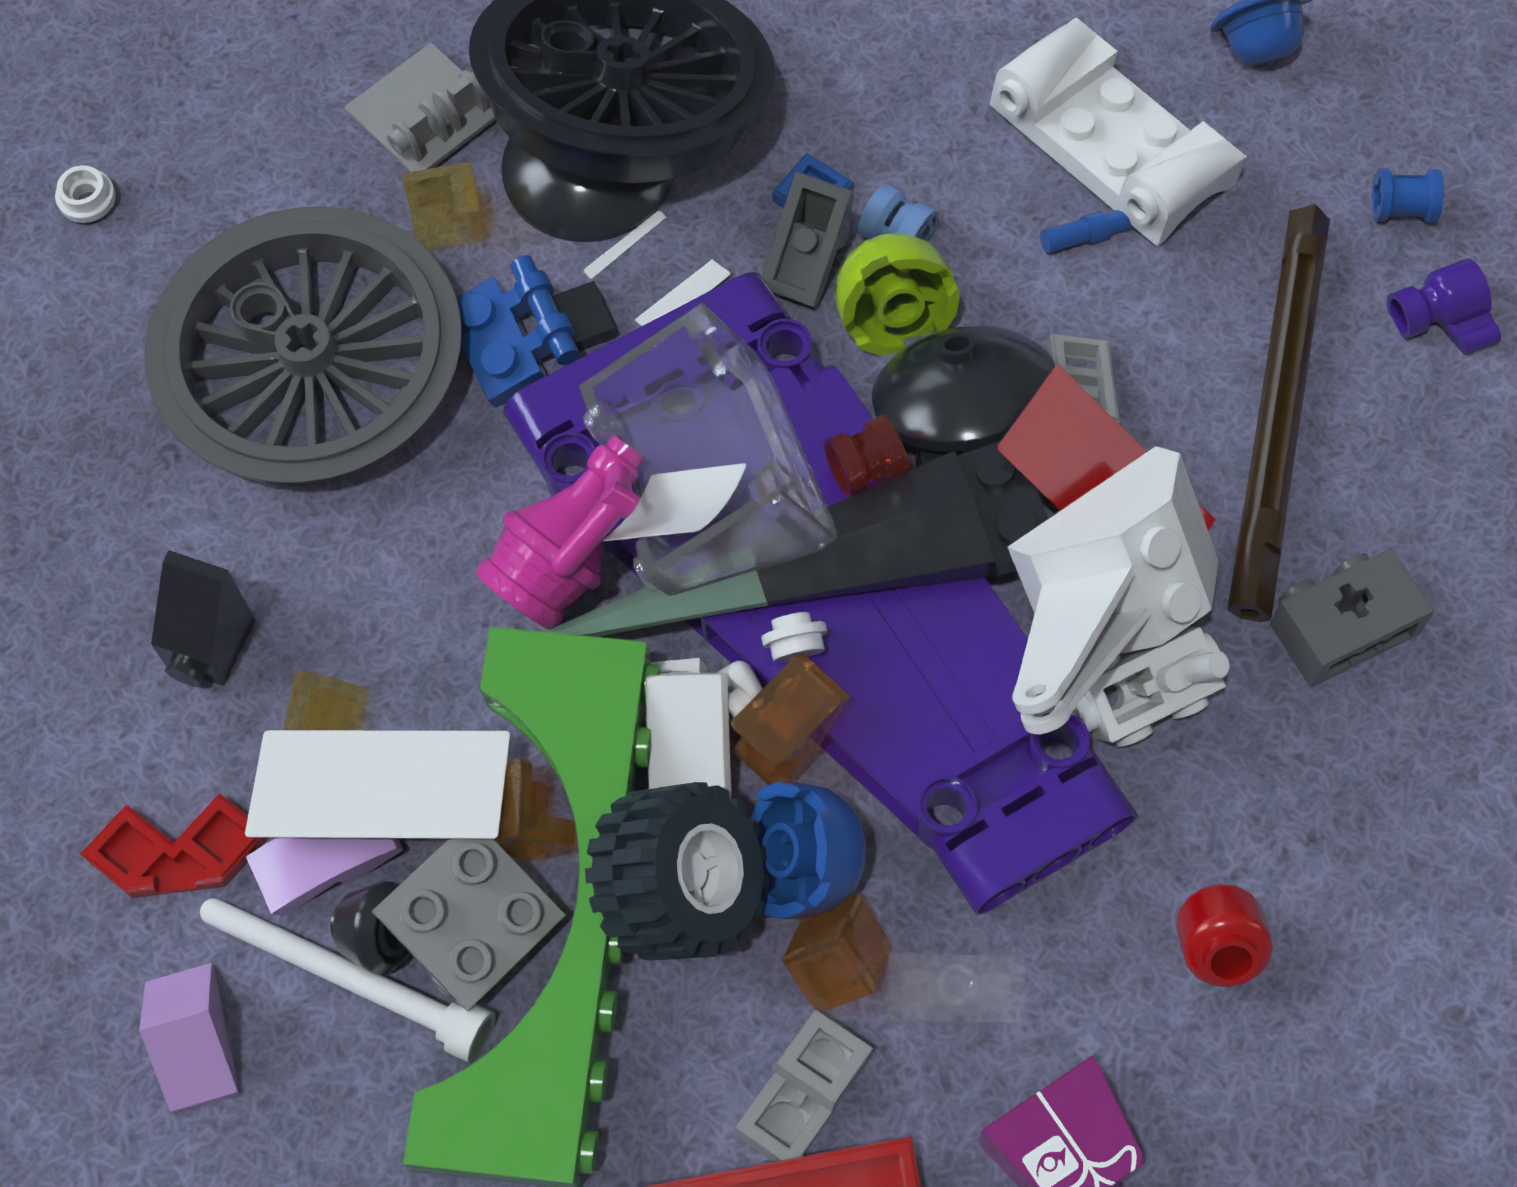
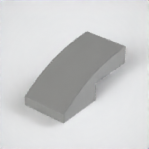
(803, 1090)

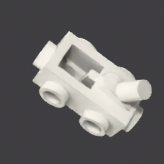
(1154, 685)

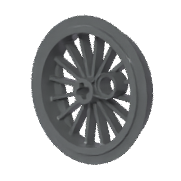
(302, 351)

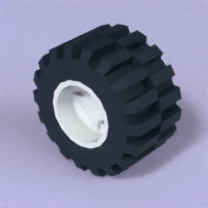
(677, 872)

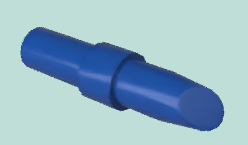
(1088, 229)

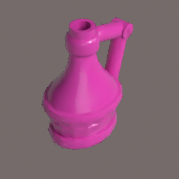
(555, 545)

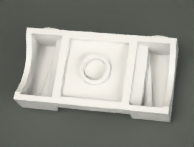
(1112, 132)

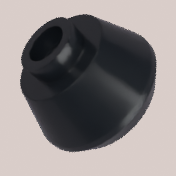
(362, 935)

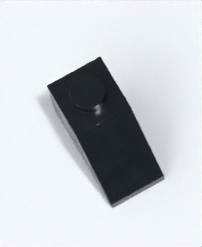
(199, 620)

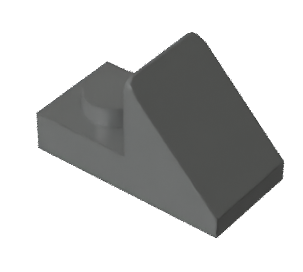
(807, 238)

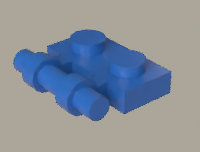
(495, 339)

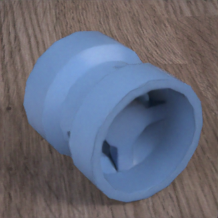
(892, 213)

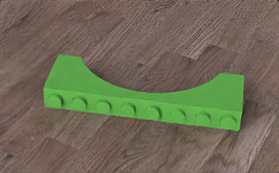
(530, 1098)

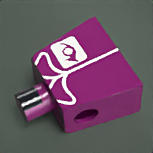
(1066, 1135)

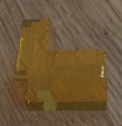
(444, 206)

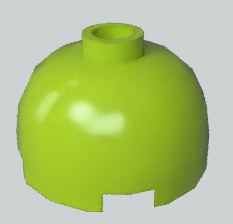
(895, 284)

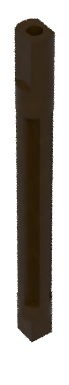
(1279, 416)

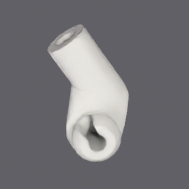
(741, 686)

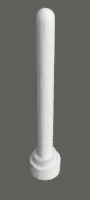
(460, 1030)

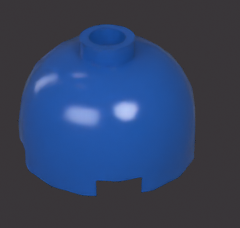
(811, 849)

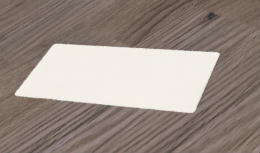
(379, 784)

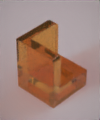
(524, 824)
(838, 954)

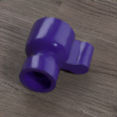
(1453, 298)

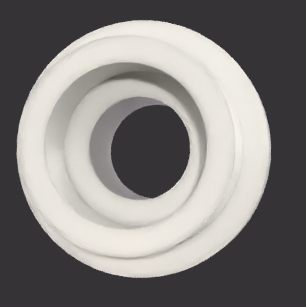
(79, 181)
(793, 636)

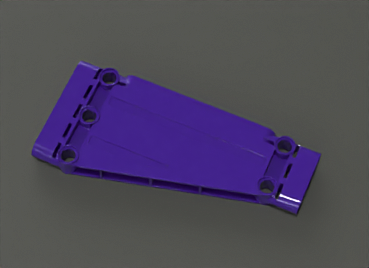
(920, 662)

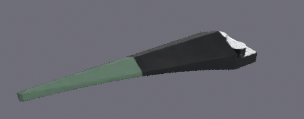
(912, 530)

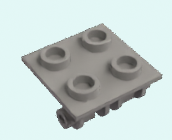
(423, 109)
(468, 916)

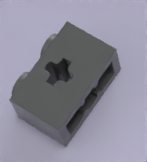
(1330, 643)

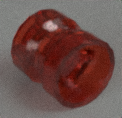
(865, 456)

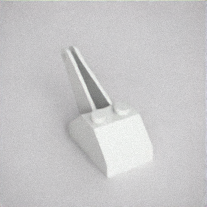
(1109, 580)

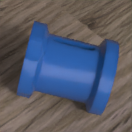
(1407, 195)

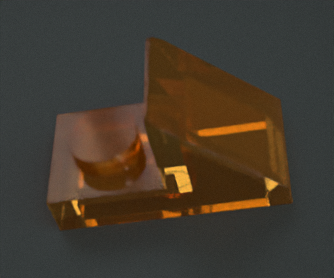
(788, 721)

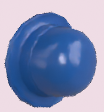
(1262, 29)

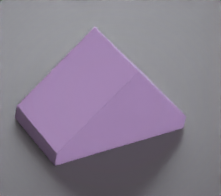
(188, 1038)

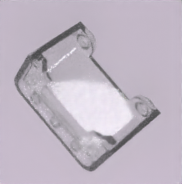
(706, 402)

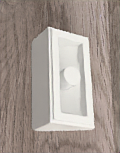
(688, 729)

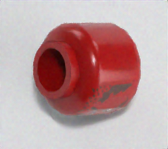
(1224, 935)

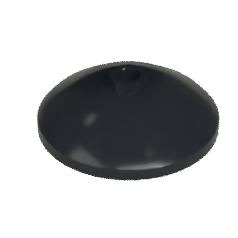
(575, 205)
(960, 387)

